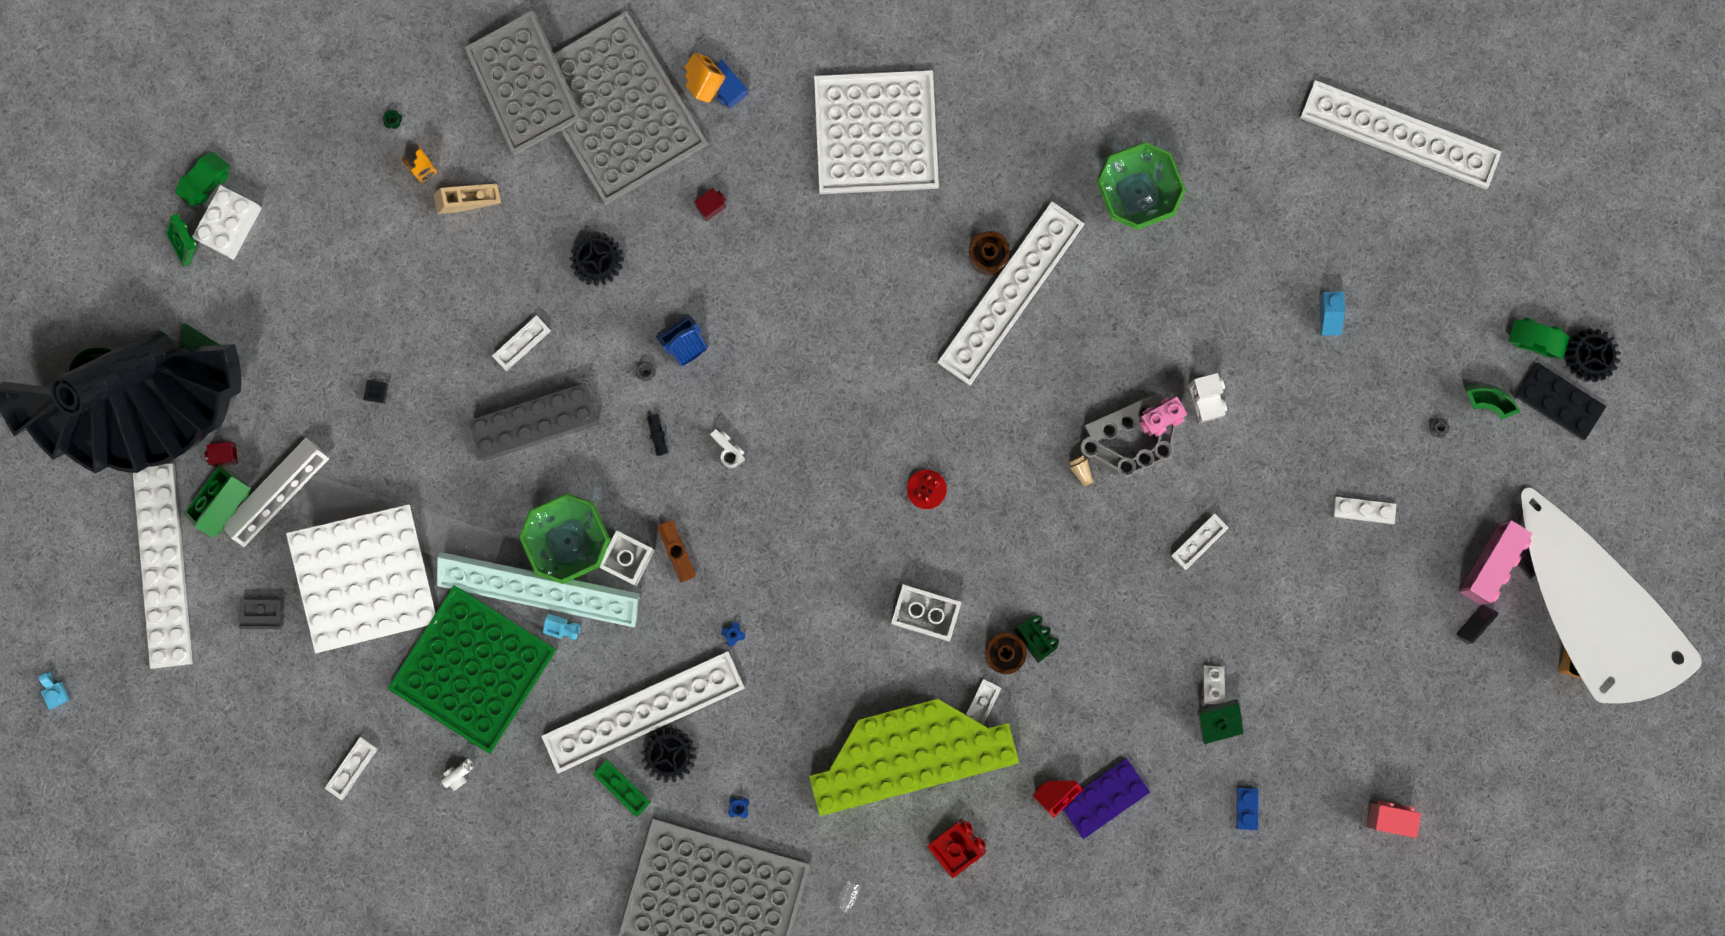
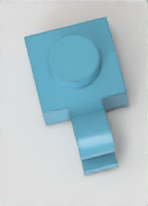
(558, 627)
(54, 693)

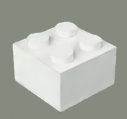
(626, 558)

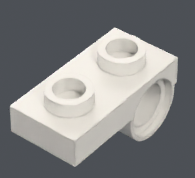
(722, 439)
(1213, 686)

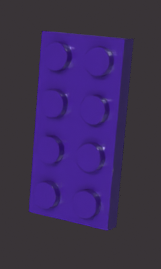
(1105, 798)

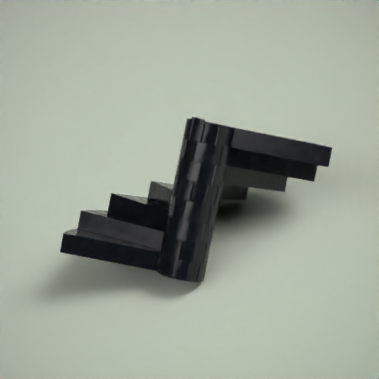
(129, 404)

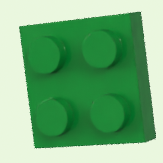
(180, 240)

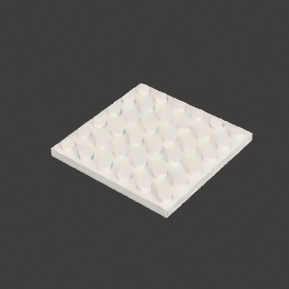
(876, 132)
(361, 578)

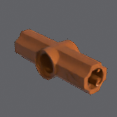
(671, 539)

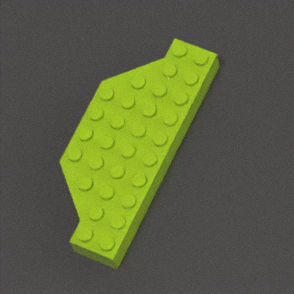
(910, 753)

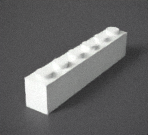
(275, 492)

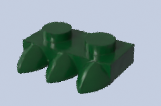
(1036, 638)

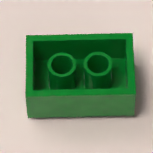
(217, 501)

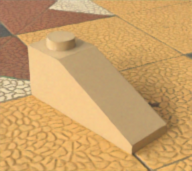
(466, 198)

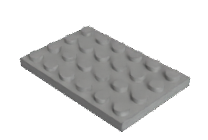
(523, 83)

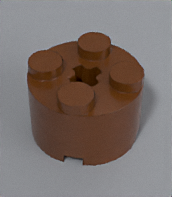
(983, 243)
(1015, 659)

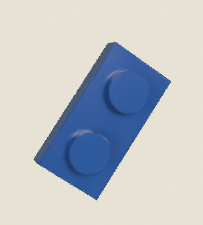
(1247, 809)

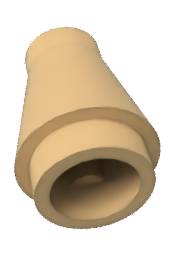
(1081, 469)

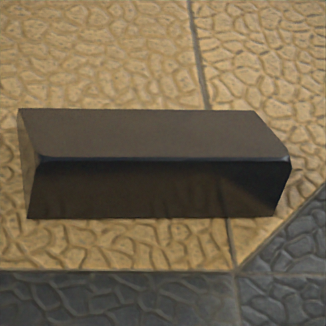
(1477, 624)

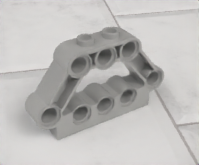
(1112, 459)

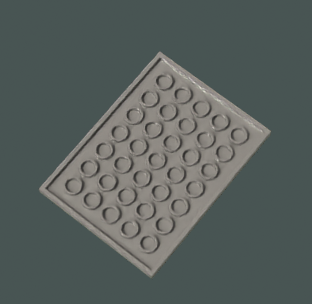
(628, 110)
(711, 887)

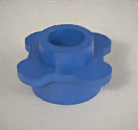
(731, 640)
(743, 803)

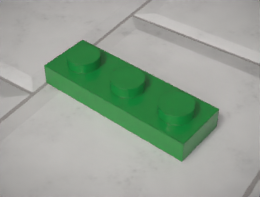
(622, 788)

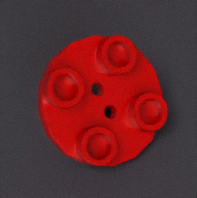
(921, 497)

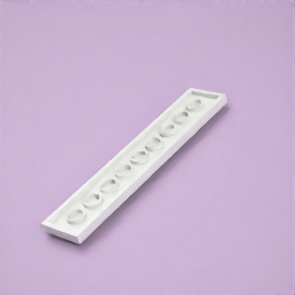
(1400, 135)
(1010, 293)
(162, 567)
(643, 712)

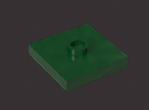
(1220, 721)

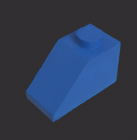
(731, 89)

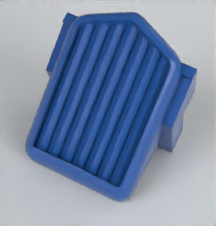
(683, 340)

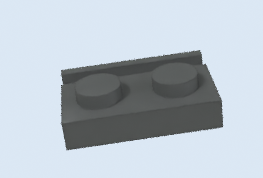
(260, 614)

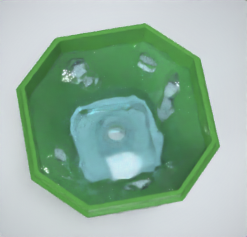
(1144, 169)
(546, 532)

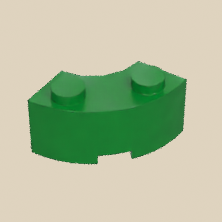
(203, 179)
(1538, 338)
(1491, 397)

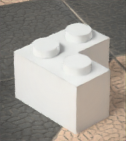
(1206, 397)

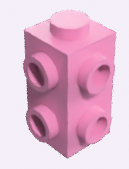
(1157, 419)

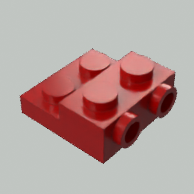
(957, 848)

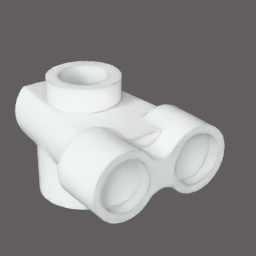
(455, 777)

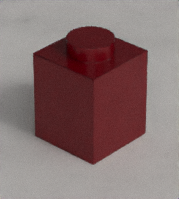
(710, 204)
(222, 454)

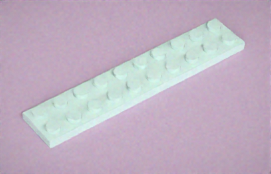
(533, 590)

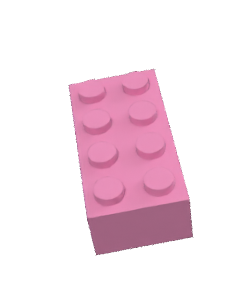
(1496, 562)

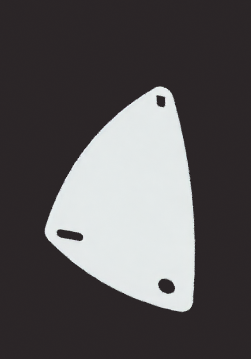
(1603, 612)

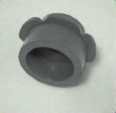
(640, 371)
(1434, 428)

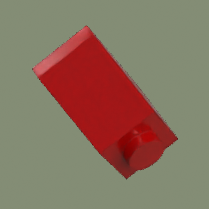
(1056, 795)

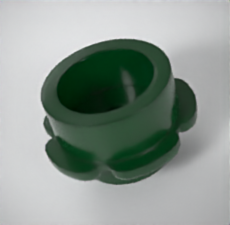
(387, 119)

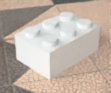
(226, 222)
(926, 613)

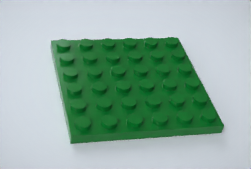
(472, 669)

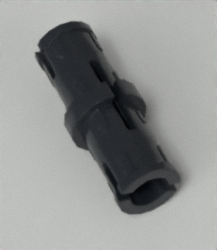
(657, 435)

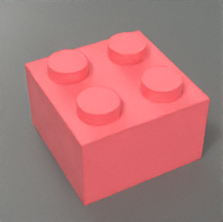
(1397, 820)

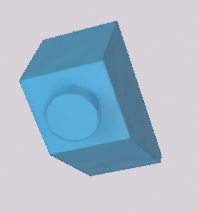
(1332, 313)

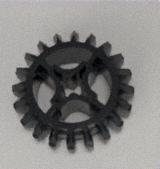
(591, 243)
(1598, 360)
(673, 763)

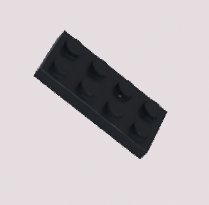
(1560, 401)

